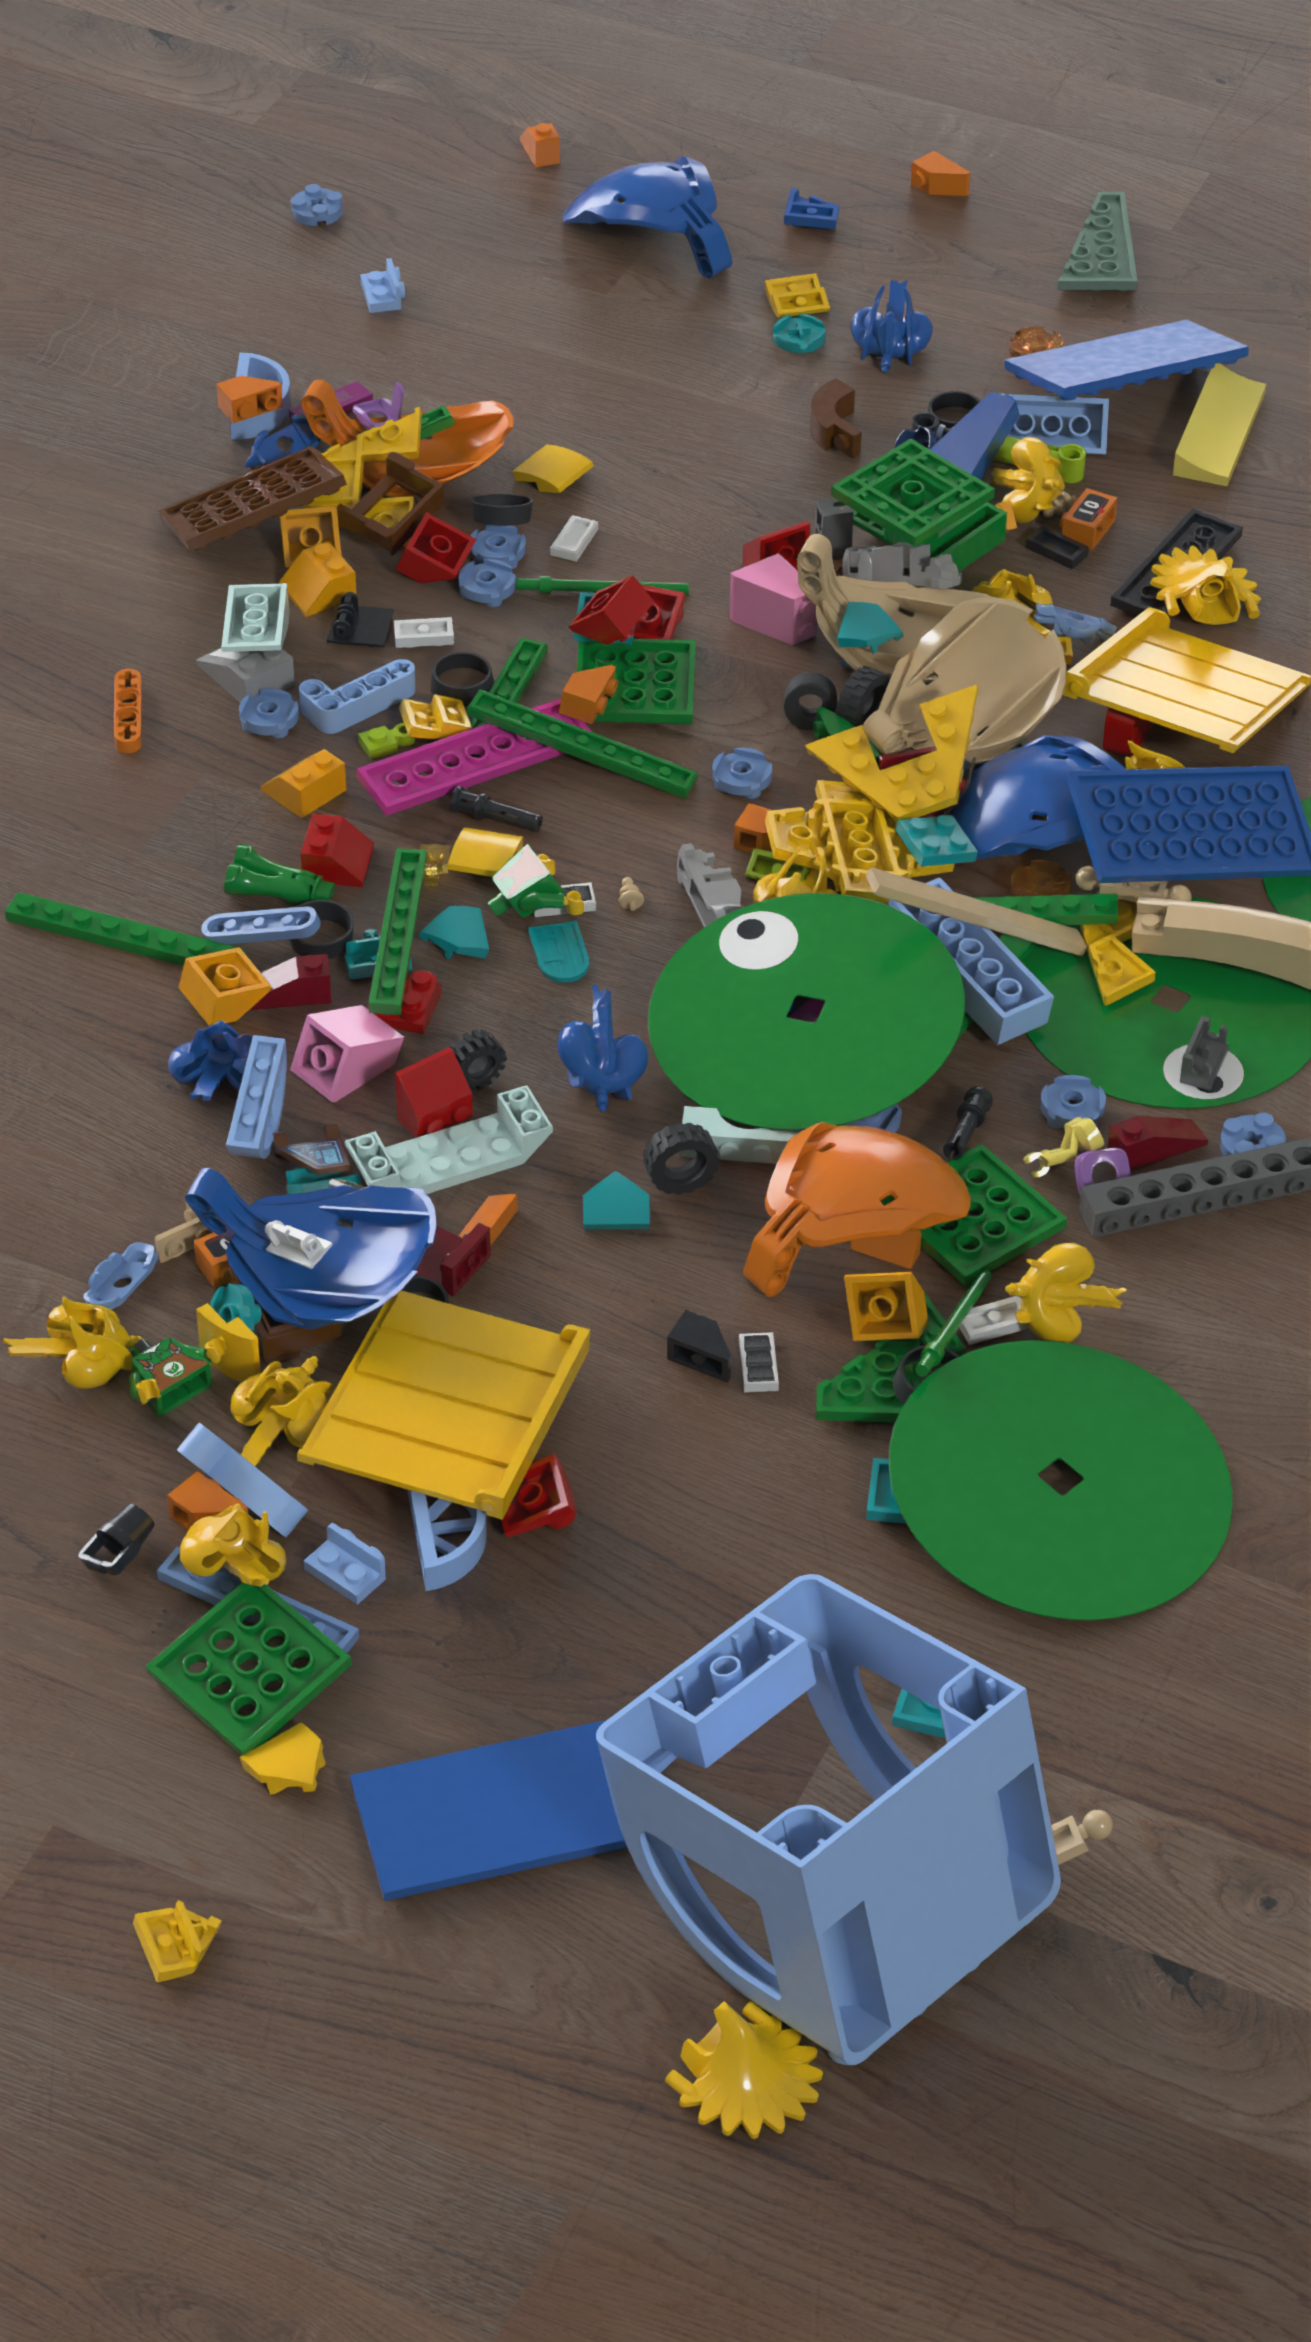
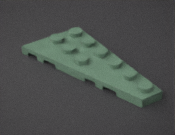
(1103, 249)

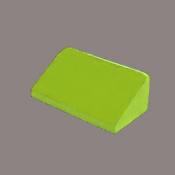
(763, 863)

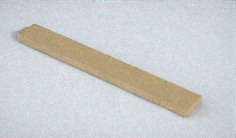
(975, 911)

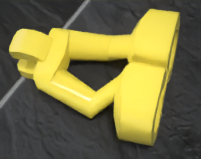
(1079, 1136)

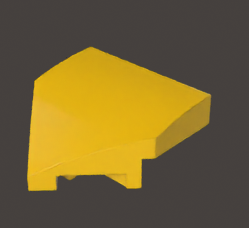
(287, 1760)
(174, 1940)

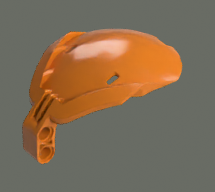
(444, 458)
(832, 1193)

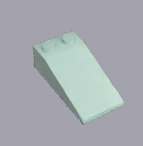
(256, 617)

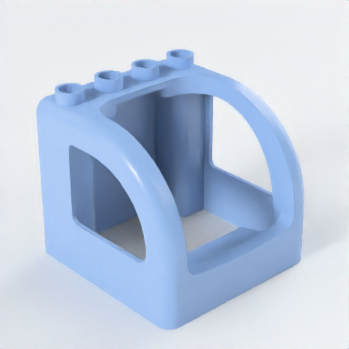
(862, 1912)

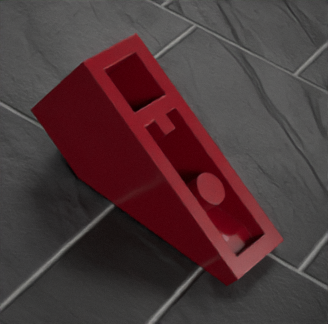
(297, 983)
(1154, 1138)

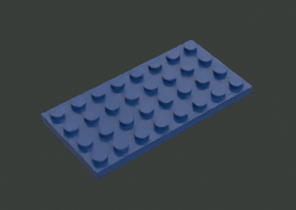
(1192, 823)

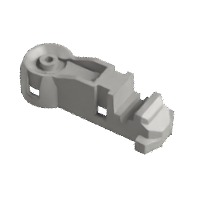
(901, 564)
(701, 881)

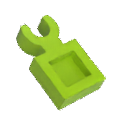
(382, 741)

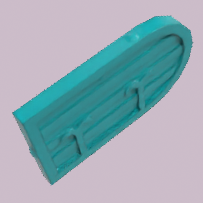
(560, 951)

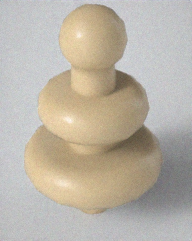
(1064, 503)
(630, 896)

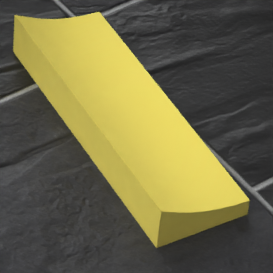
(1218, 427)

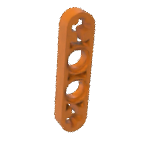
(128, 710)

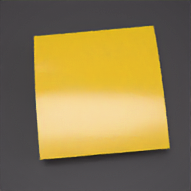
(796, 295)
(553, 468)
(435, 720)
(483, 851)
(241, 1341)

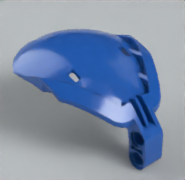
(660, 197)
(1023, 784)
(355, 1274)

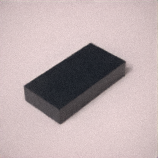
(1056, 547)

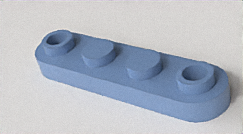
(262, 925)

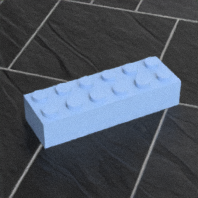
(997, 985)

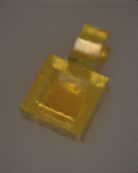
(436, 862)

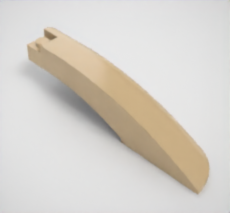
(1226, 935)

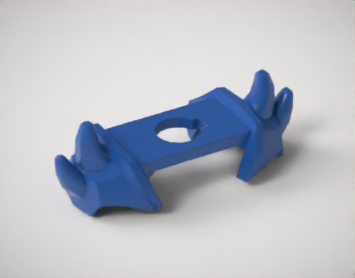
(266, 450)

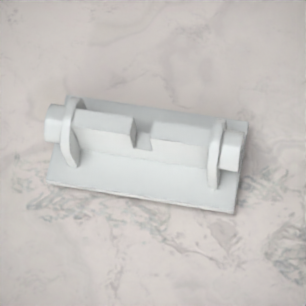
(295, 1244)

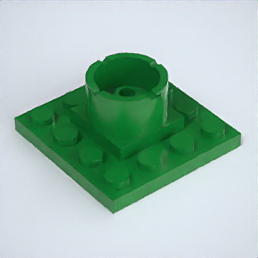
(912, 493)

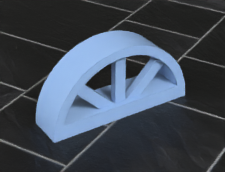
(262, 368)
(259, 1099)
(456, 1560)

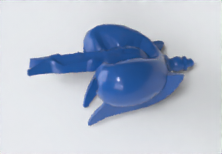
(891, 335)
(210, 1058)
(597, 1058)

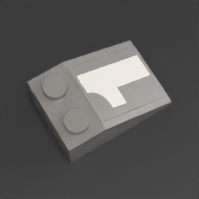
(249, 671)

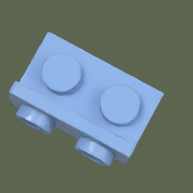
(383, 289)
(347, 1564)

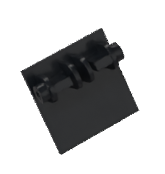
(359, 624)

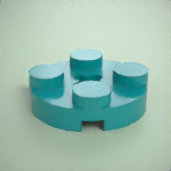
(236, 1302)

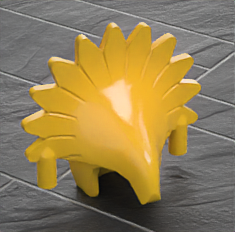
(1205, 586)
(747, 2072)

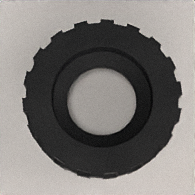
(862, 695)
(674, 1140)

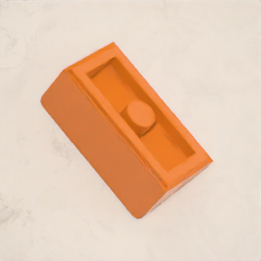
(494, 1213)
(898, 1249)

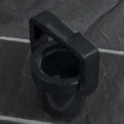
(121, 1537)

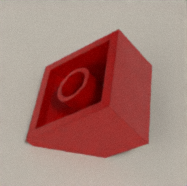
(786, 542)
(435, 551)
(613, 612)
(336, 850)
(432, 1094)

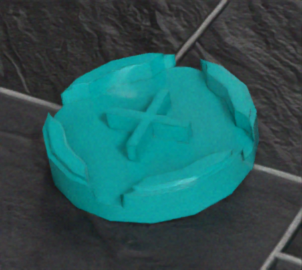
(799, 334)

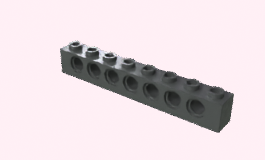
(1196, 1188)

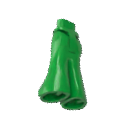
(262, 877)

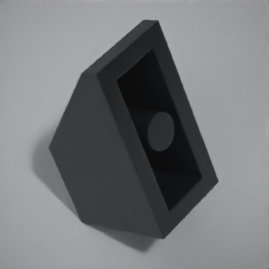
(699, 1346)

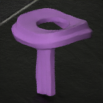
(381, 406)
(1087, 1160)

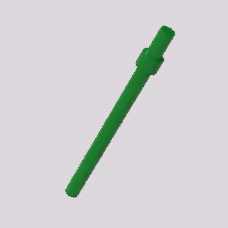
(546, 585)
(934, 1351)

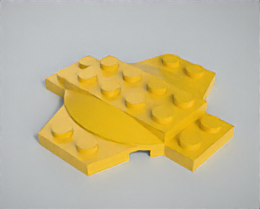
(851, 837)

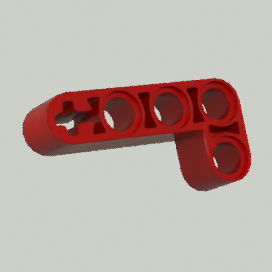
(1122, 728)

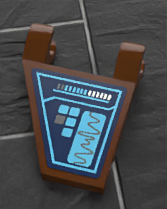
(316, 1156)

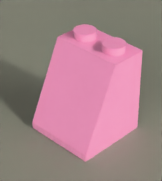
(771, 602)
(344, 1050)

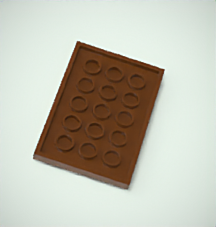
(252, 498)

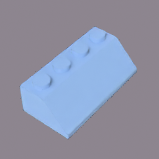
(1063, 421)

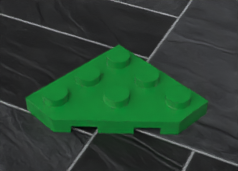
(866, 1385)

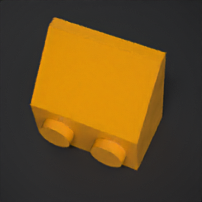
(307, 528)
(319, 579)
(308, 783)
(222, 985)
(886, 1306)

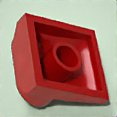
(663, 614)
(419, 1002)
(541, 1499)

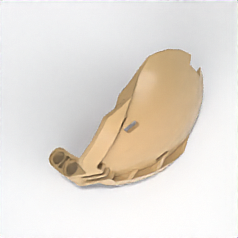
(833, 592)
(979, 644)

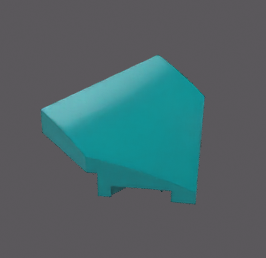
(867, 626)
(458, 931)
(363, 954)
(305, 1181)
(616, 1205)

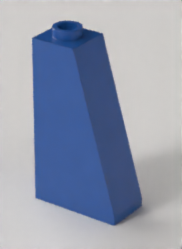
(979, 434)

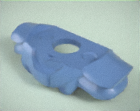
(1083, 628)
(134, 1264)

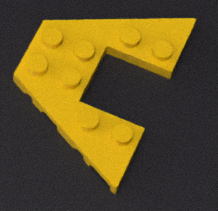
(370, 446)
(917, 784)
(1115, 965)

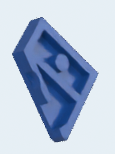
(810, 212)

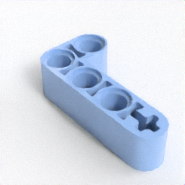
(357, 700)
(242, 1479)

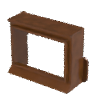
(399, 472)
(286, 1341)

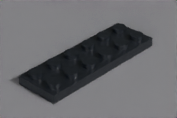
(1195, 530)

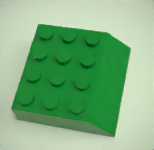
(964, 539)

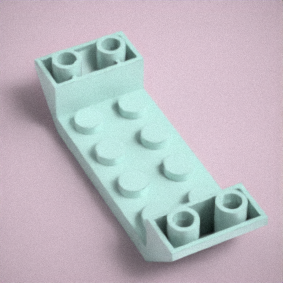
(458, 1151)

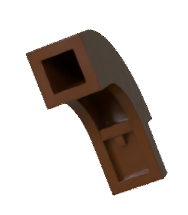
(828, 408)

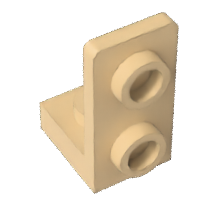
(181, 1238)

